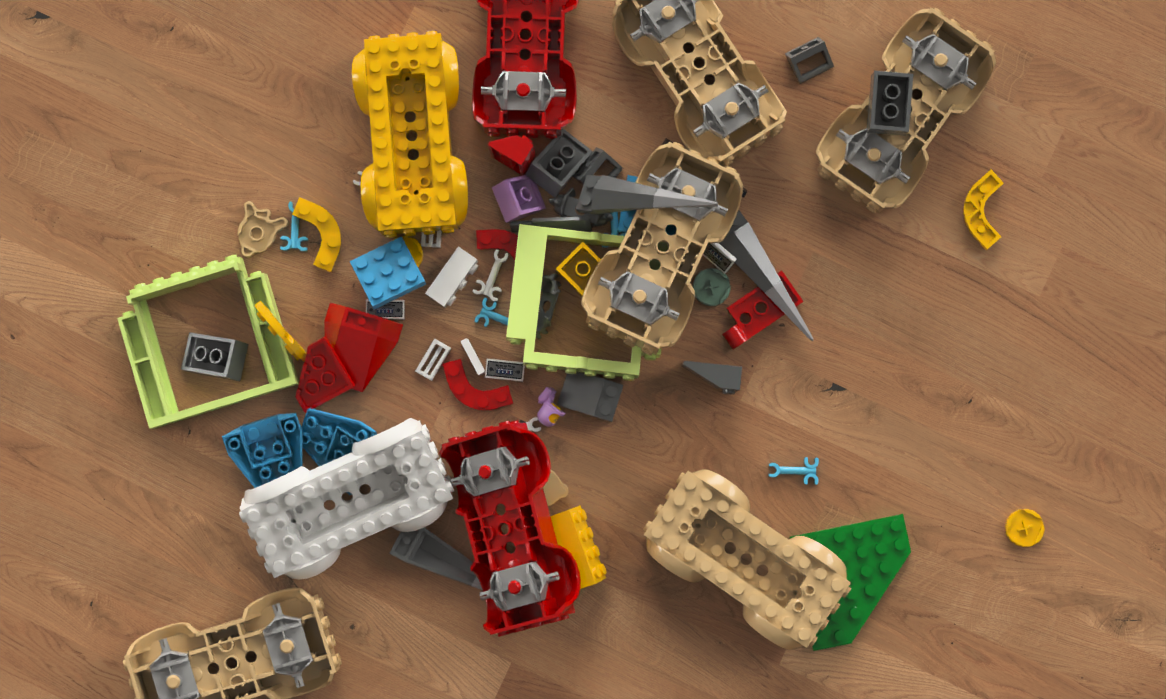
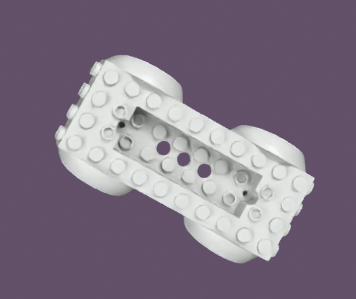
(306, 539)

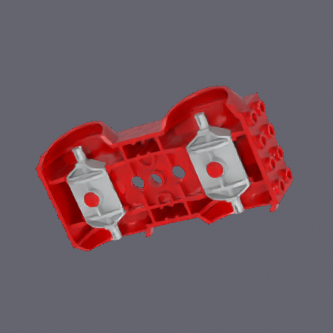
(528, 94)
(540, 577)

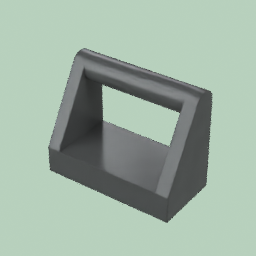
(804, 51)
(592, 164)

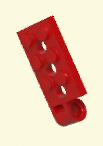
(742, 332)

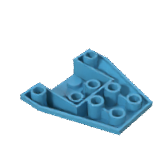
(331, 435)
(266, 447)

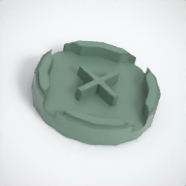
(711, 287)

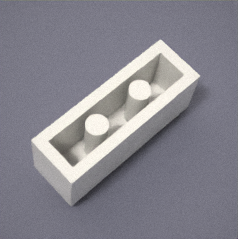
(452, 277)

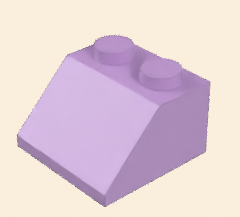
(518, 198)

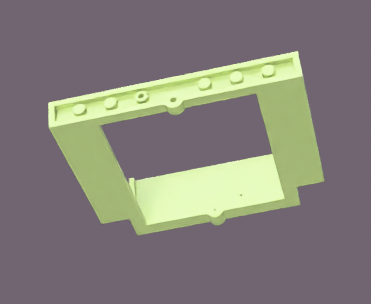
(526, 300)
(146, 353)

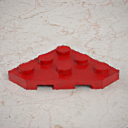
(321, 376)

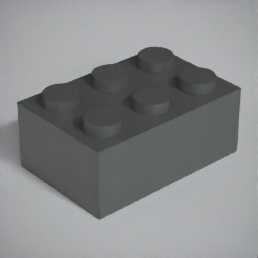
(890, 103)

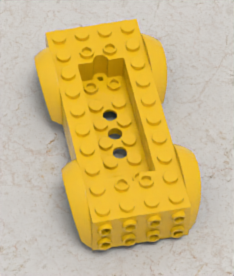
(388, 82)

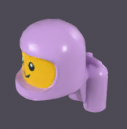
(549, 412)

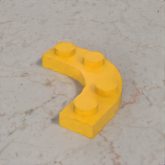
(974, 209)
(328, 230)
(275, 327)

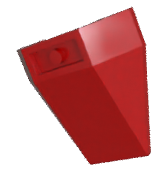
(360, 341)

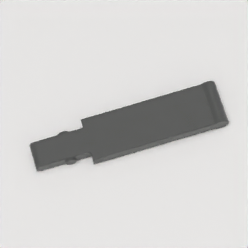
(579, 223)

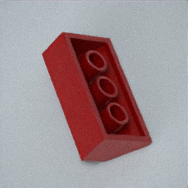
(513, 152)

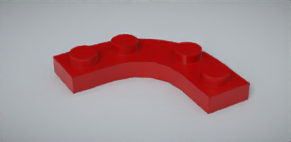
(497, 239)
(469, 395)

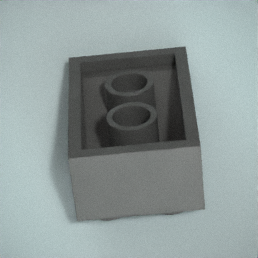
(558, 163)
(214, 356)
(719, 376)
(590, 395)

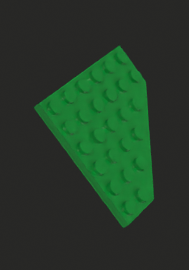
(873, 557)

